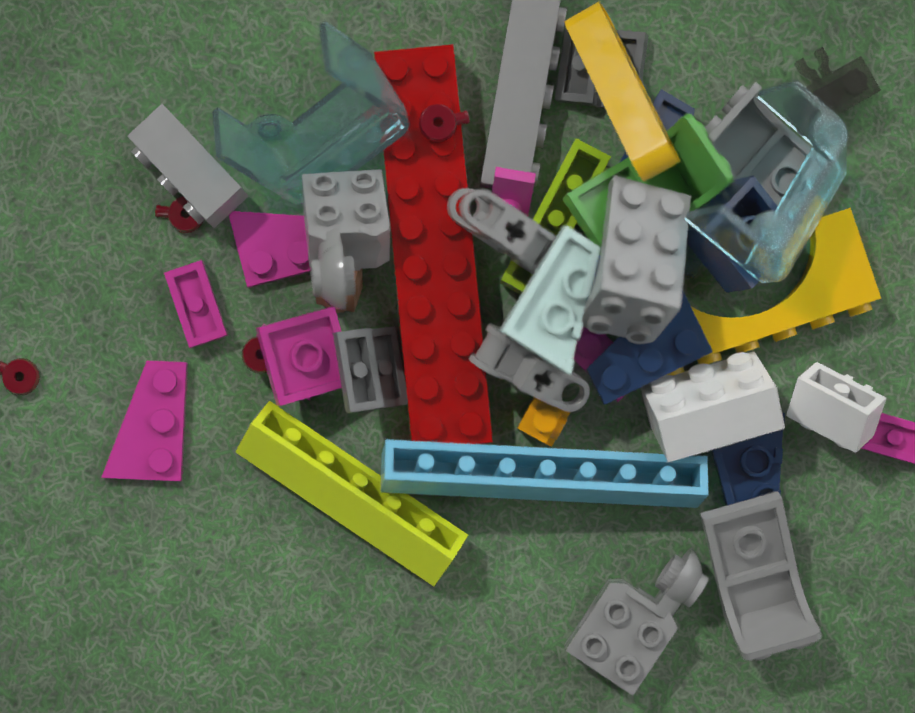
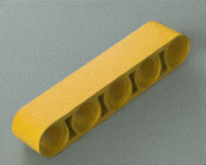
(622, 92)

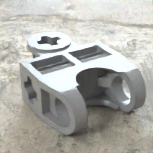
(502, 227)
(527, 371)

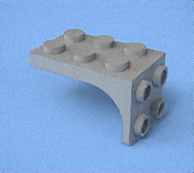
(757, 143)
(639, 262)
(758, 577)

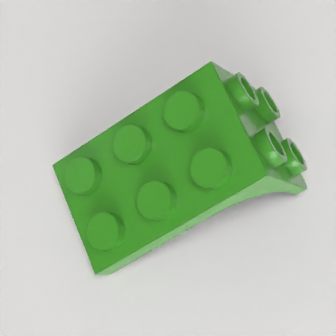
(699, 174)

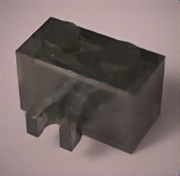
(841, 88)

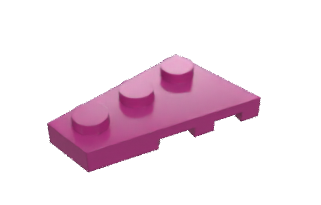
(270, 246)
(154, 426)

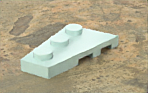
(554, 301)

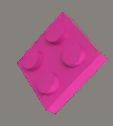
(301, 355)

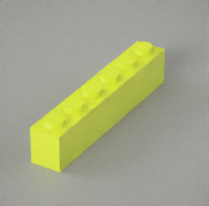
(350, 493)

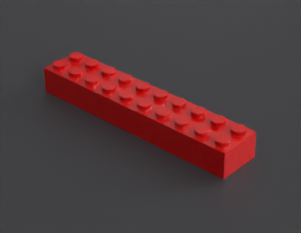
(434, 257)

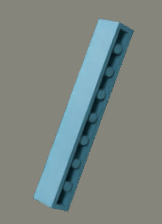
(542, 474)

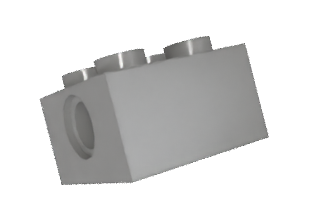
(344, 229)
(630, 628)

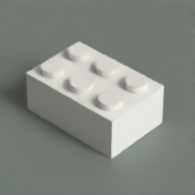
(712, 406)

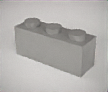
(186, 167)

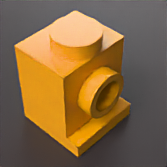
(543, 421)

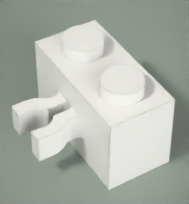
(836, 407)

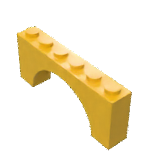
(833, 281)

